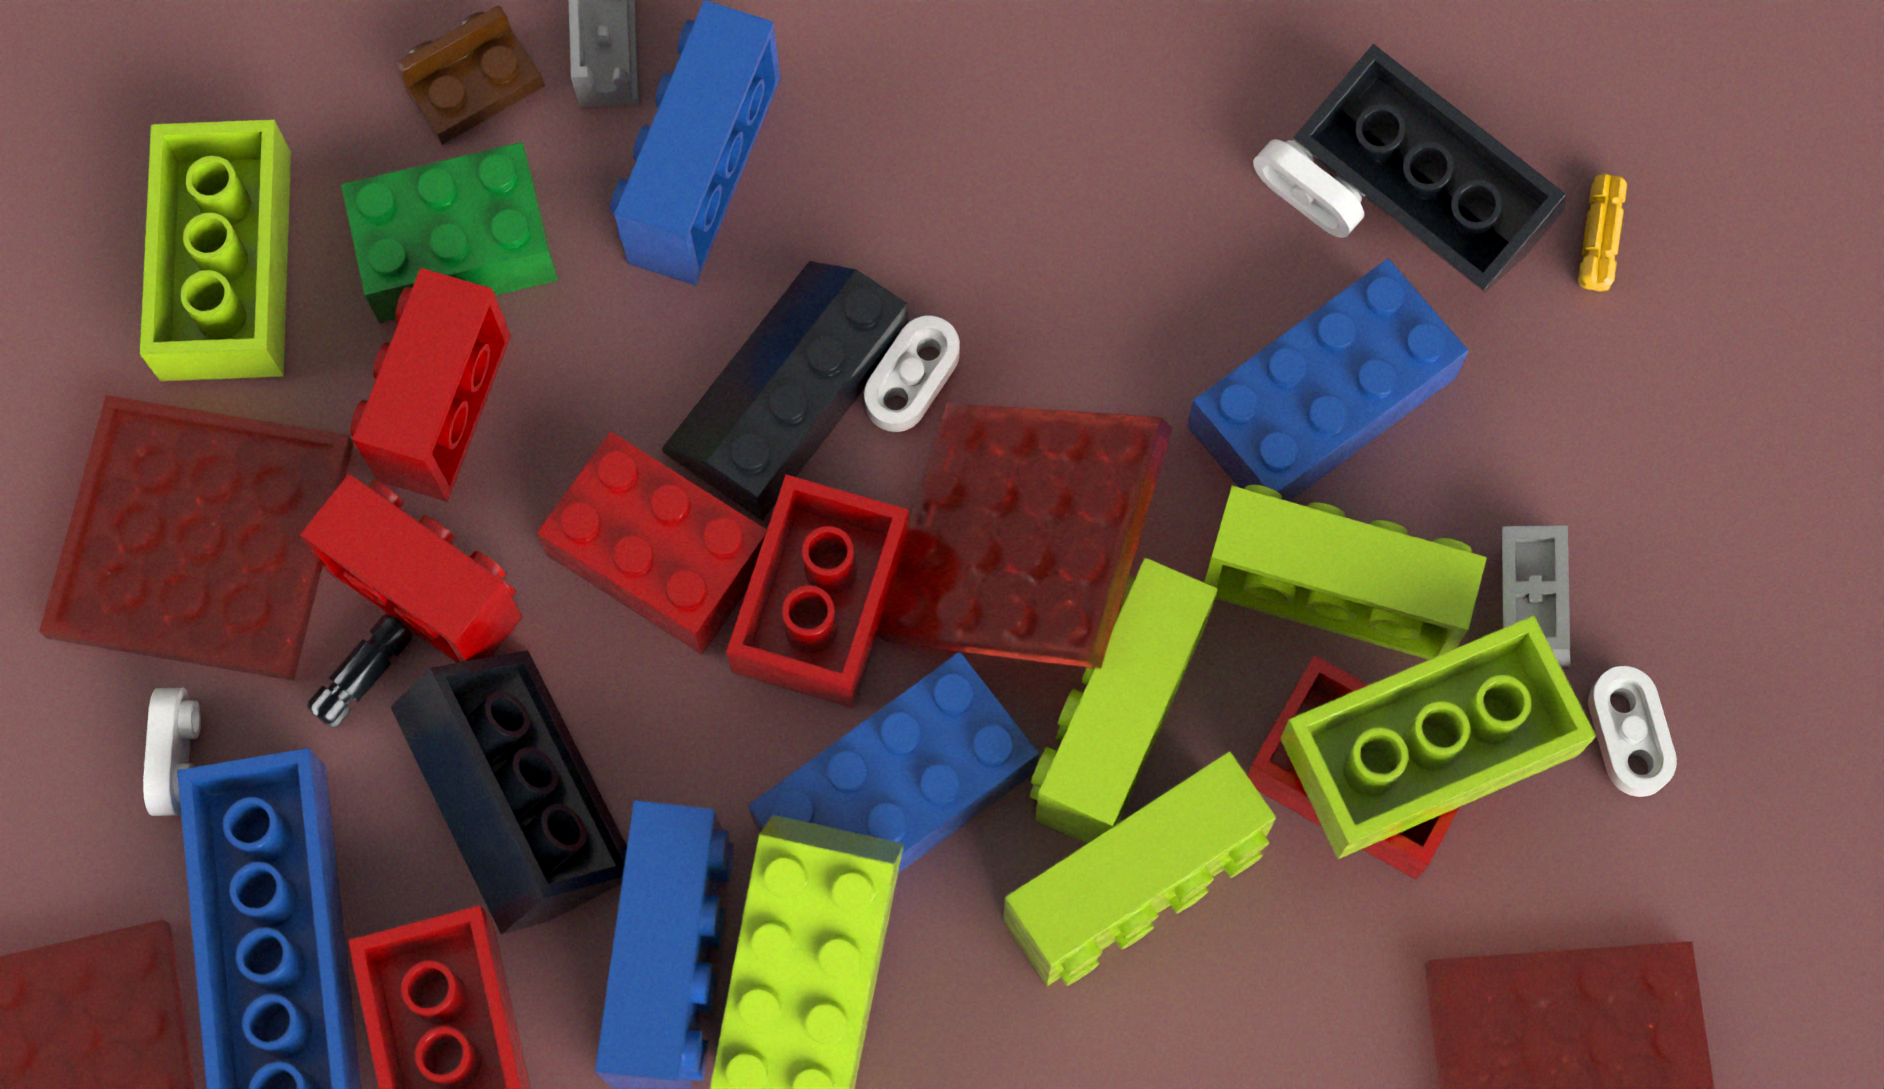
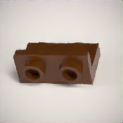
(468, 74)

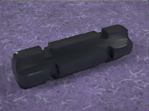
(359, 670)

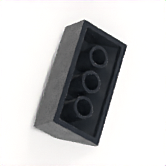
(1432, 169)
(789, 384)
(512, 788)

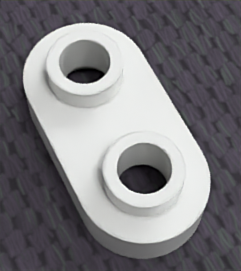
(1308, 188)
(909, 376)
(170, 726)
(1636, 733)

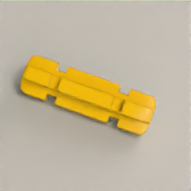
(1602, 232)

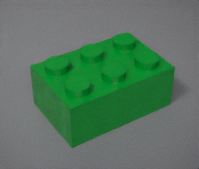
(454, 217)

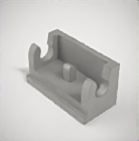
(604, 52)
(1538, 582)

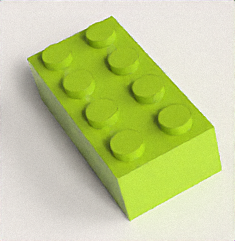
(216, 251)
(1344, 573)
(1120, 713)
(1436, 736)
(1139, 869)
(806, 958)

